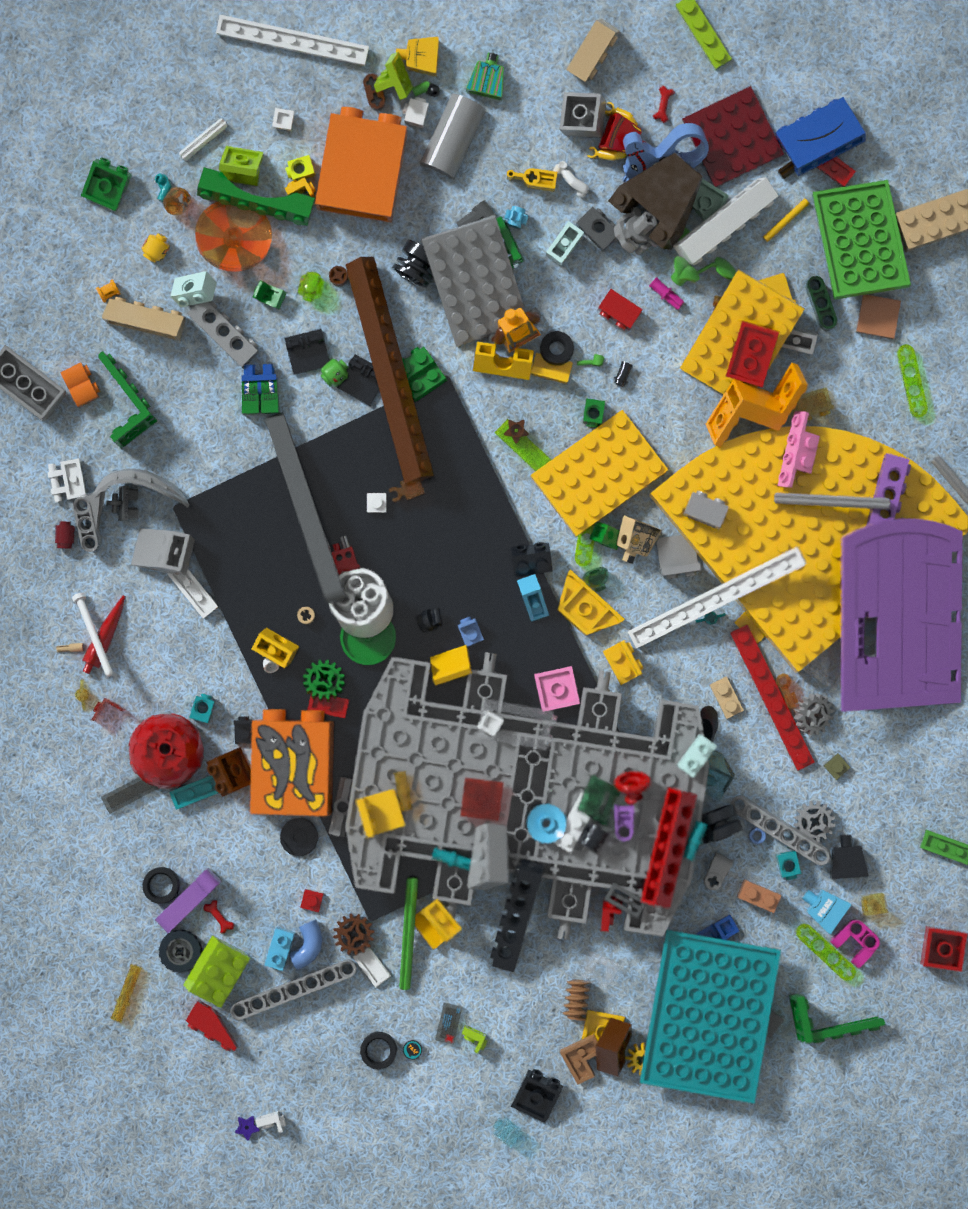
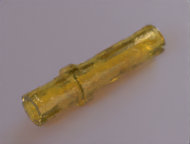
(118, 1013)

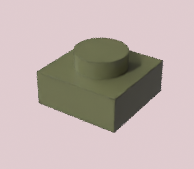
(836, 766)

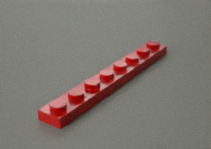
(772, 697)

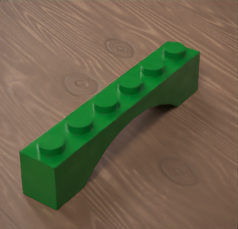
(293, 208)

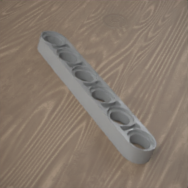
(778, 833)

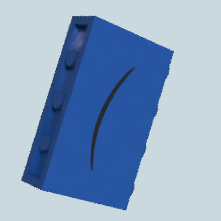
(821, 136)

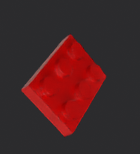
(752, 353)

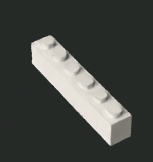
(726, 220)

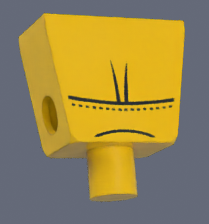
(421, 55)

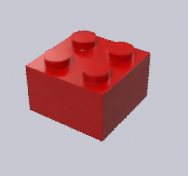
(943, 948)

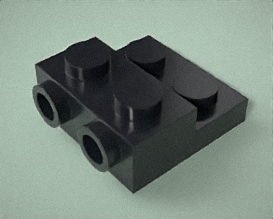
(537, 1095)

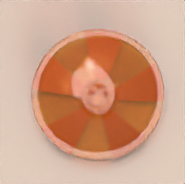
(232, 237)

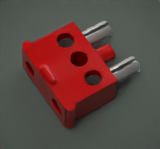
(345, 564)

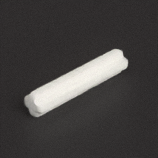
(203, 139)

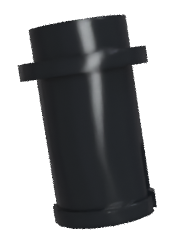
(623, 373)

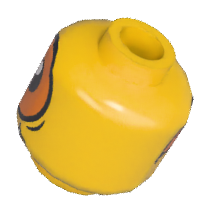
(155, 247)

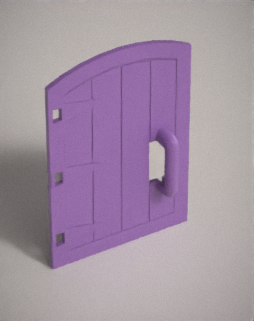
(909, 583)

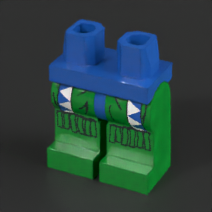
(257, 385)

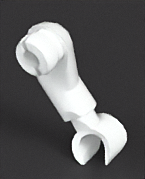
(581, 187)

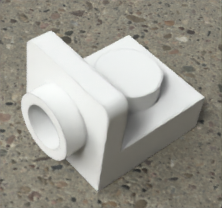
(267, 1121)

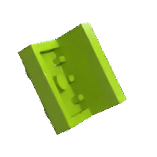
(396, 76)
(241, 165)

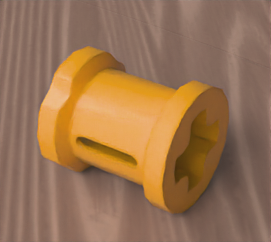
(108, 290)

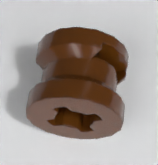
(340, 273)

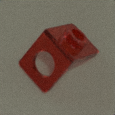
(100, 705)

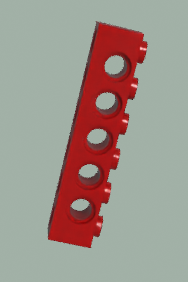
(669, 848)

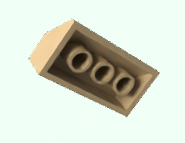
(144, 319)

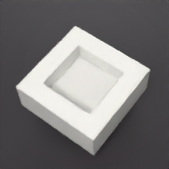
(283, 119)
(376, 503)
(494, 723)

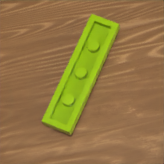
(703, 33)

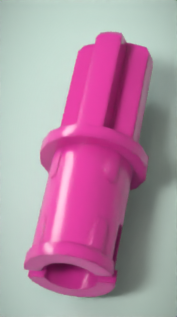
(666, 293)

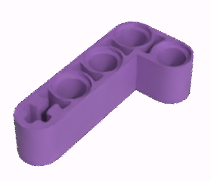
(188, 900)

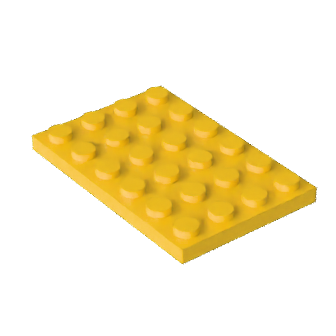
(746, 301)
(599, 473)

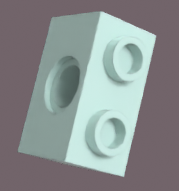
(564, 243)
(193, 289)
(696, 755)

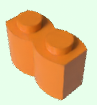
(80, 384)

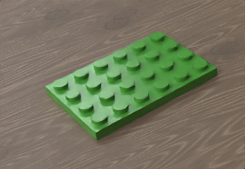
(861, 239)

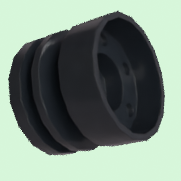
(415, 266)

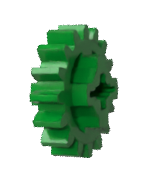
(321, 673)

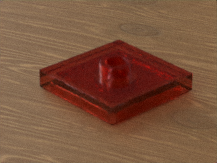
(482, 799)

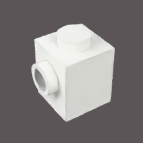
(416, 112)

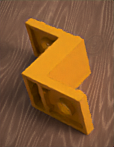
(756, 404)

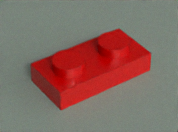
(837, 170)
(334, 707)

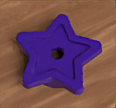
(246, 1122)

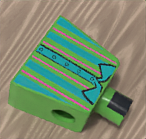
(487, 78)

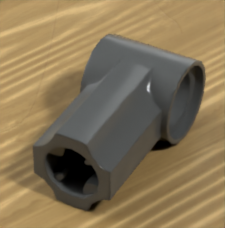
(479, 212)

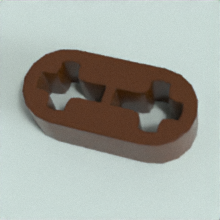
(369, 93)

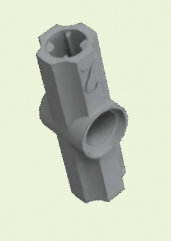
(339, 818)

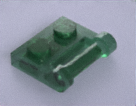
(593, 798)

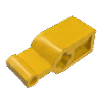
(543, 179)

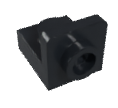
(243, 730)

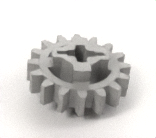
(813, 714)
(819, 813)

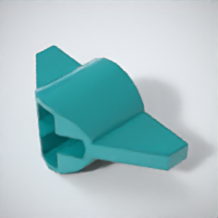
(710, 618)

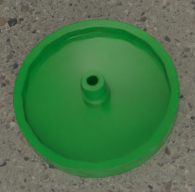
(371, 649)

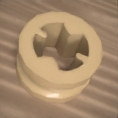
(311, 612)

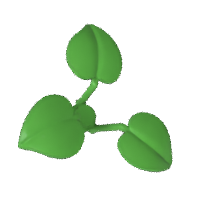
(685, 272)

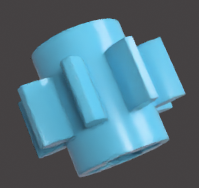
(516, 217)

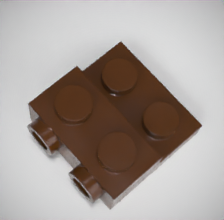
(230, 772)

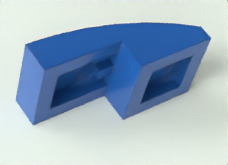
(720, 929)

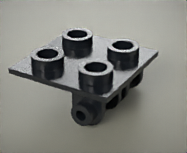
(307, 351)
(361, 380)

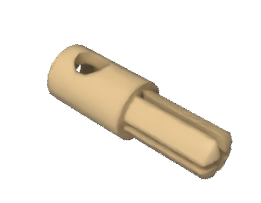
(75, 647)

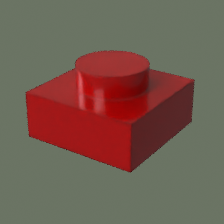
(311, 900)

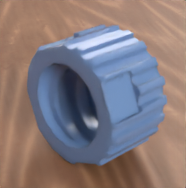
(763, 835)

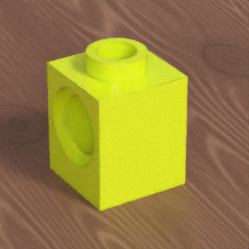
(304, 161)

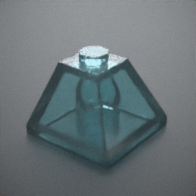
(719, 775)

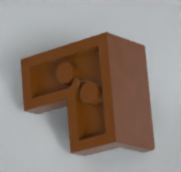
(612, 1047)

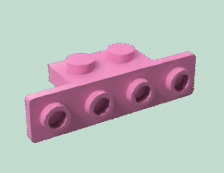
(799, 450)

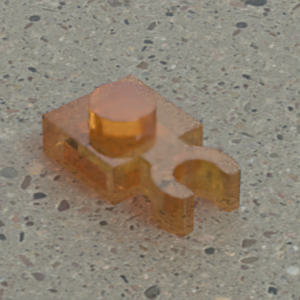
(410, 490)

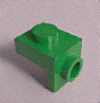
(269, 295)

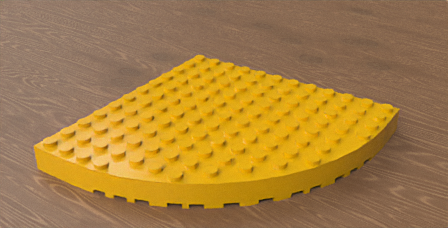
(803, 607)

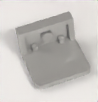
(676, 557)

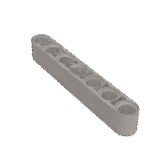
(286, 996)

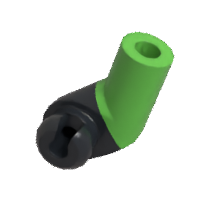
(426, 87)

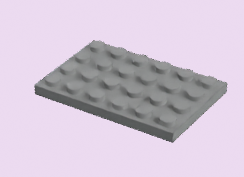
(473, 278)

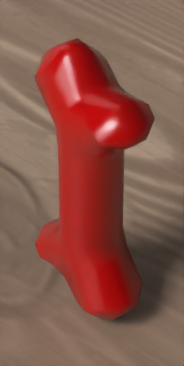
(665, 94)
(224, 924)

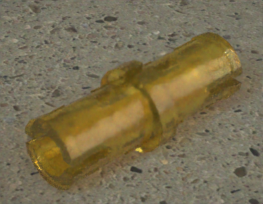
(403, 791)

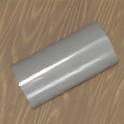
(453, 135)
(28, 385)

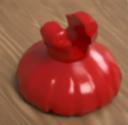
(632, 785)

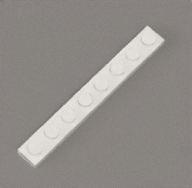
(292, 40)

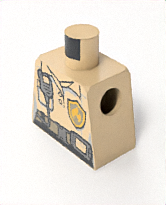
(636, 538)

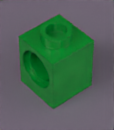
(593, 404)
(605, 535)

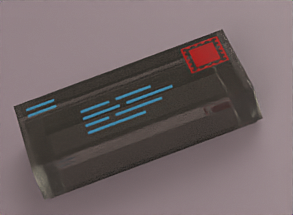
(448, 1023)

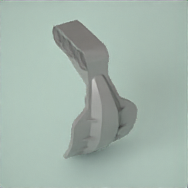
(96, 499)

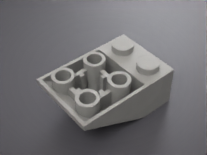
(163, 551)

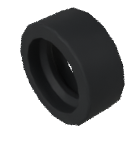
(146, 885)
(383, 1064)

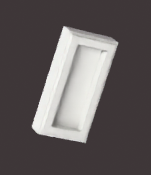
(372, 966)

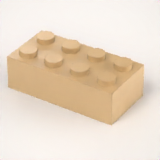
(933, 220)

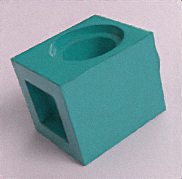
(196, 714)
(788, 856)

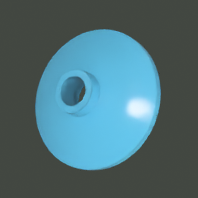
(539, 831)

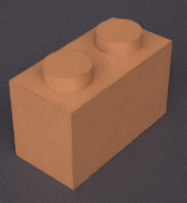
(759, 896)

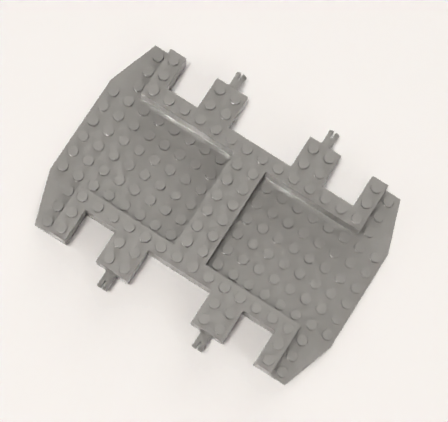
(441, 748)

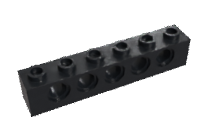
(508, 958)

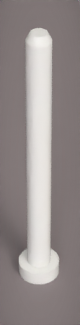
(80, 600)

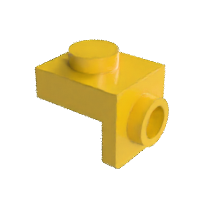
(300, 187)

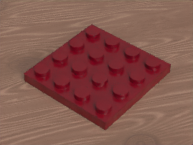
(736, 136)

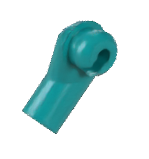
(164, 185)

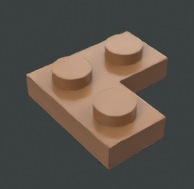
(577, 1057)

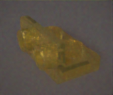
(815, 403)

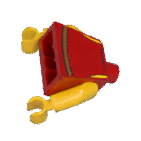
(618, 125)

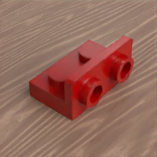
(608, 913)

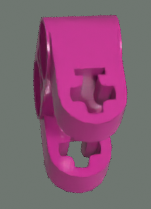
(866, 952)

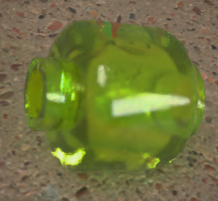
(311, 286)

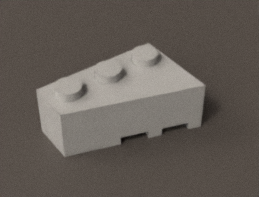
(489, 857)

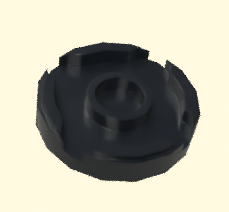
(299, 837)

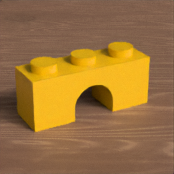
(489, 362)

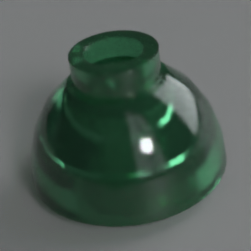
(596, 578)

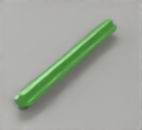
(408, 933)

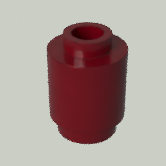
(64, 535)

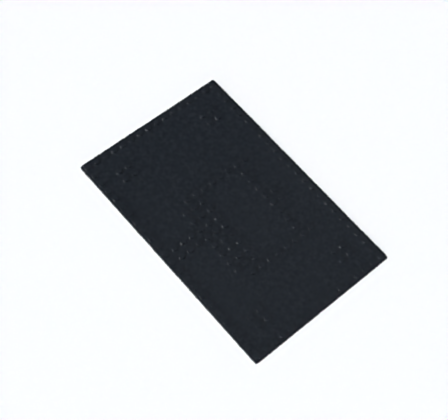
(429, 552)

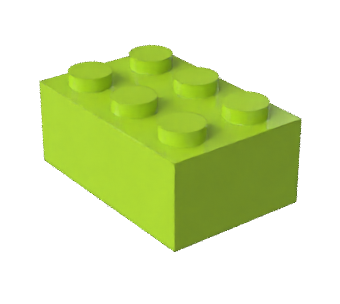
(216, 971)

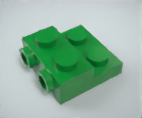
(106, 183)
(422, 373)

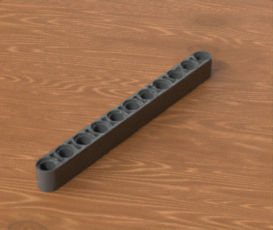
(305, 508)

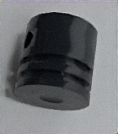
(593, 837)

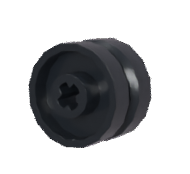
(718, 823)

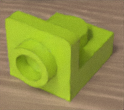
(472, 1034)

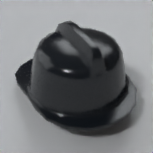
(709, 722)

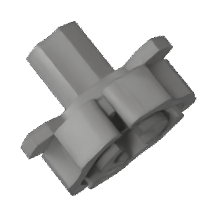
(636, 231)

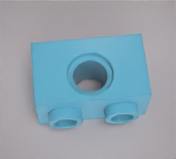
(279, 948)

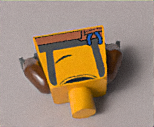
(516, 328)

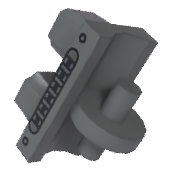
(121, 506)

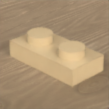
(726, 697)

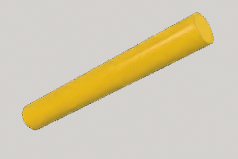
(784, 221)

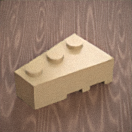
(593, 50)

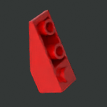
(208, 1021)

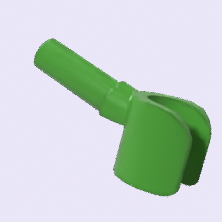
(597, 361)

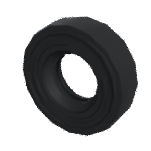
(556, 336)

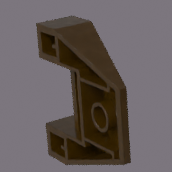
(664, 191)

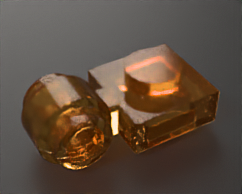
(790, 698)

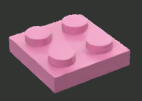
(557, 688)

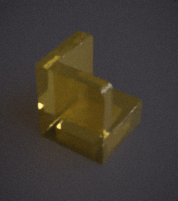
(873, 904)

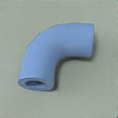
(311, 945)

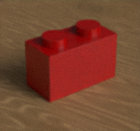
(619, 310)

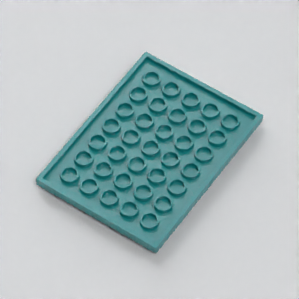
(710, 1016)

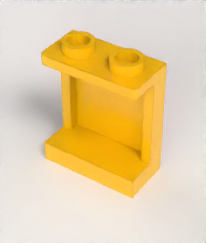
(436, 924)

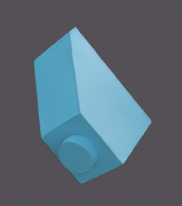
(533, 597)

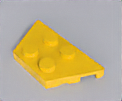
(585, 607)

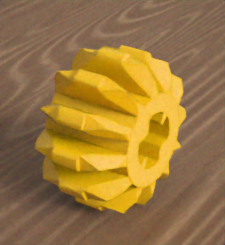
(634, 1060)

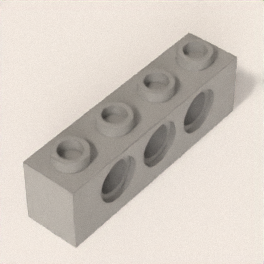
(242, 356)

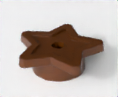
(516, 425)

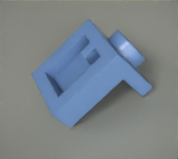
(470, 631)

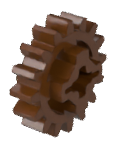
(352, 943)

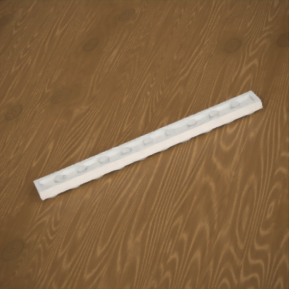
(717, 597)

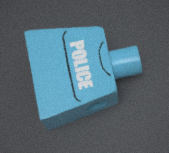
(826, 909)

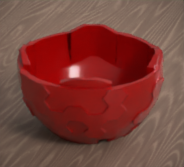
(169, 769)

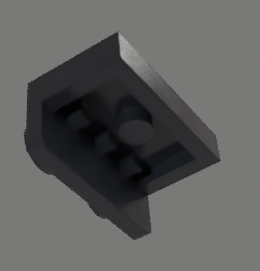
(531, 559)

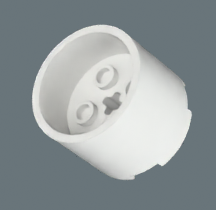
(367, 616)

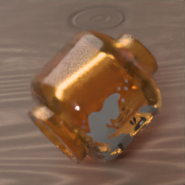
(177, 201)

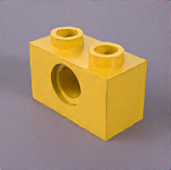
(275, 647)

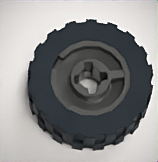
(175, 940)

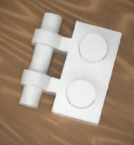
(73, 480)

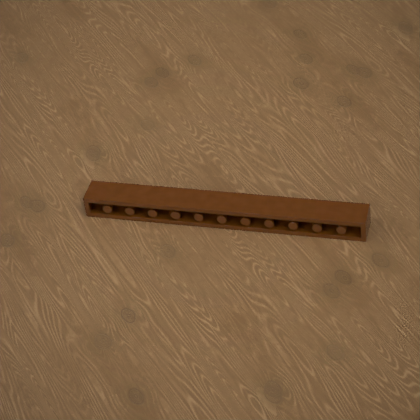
(389, 369)

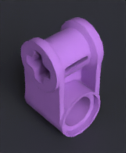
(623, 820)

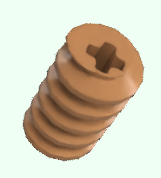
(576, 998)

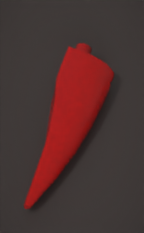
(105, 635)

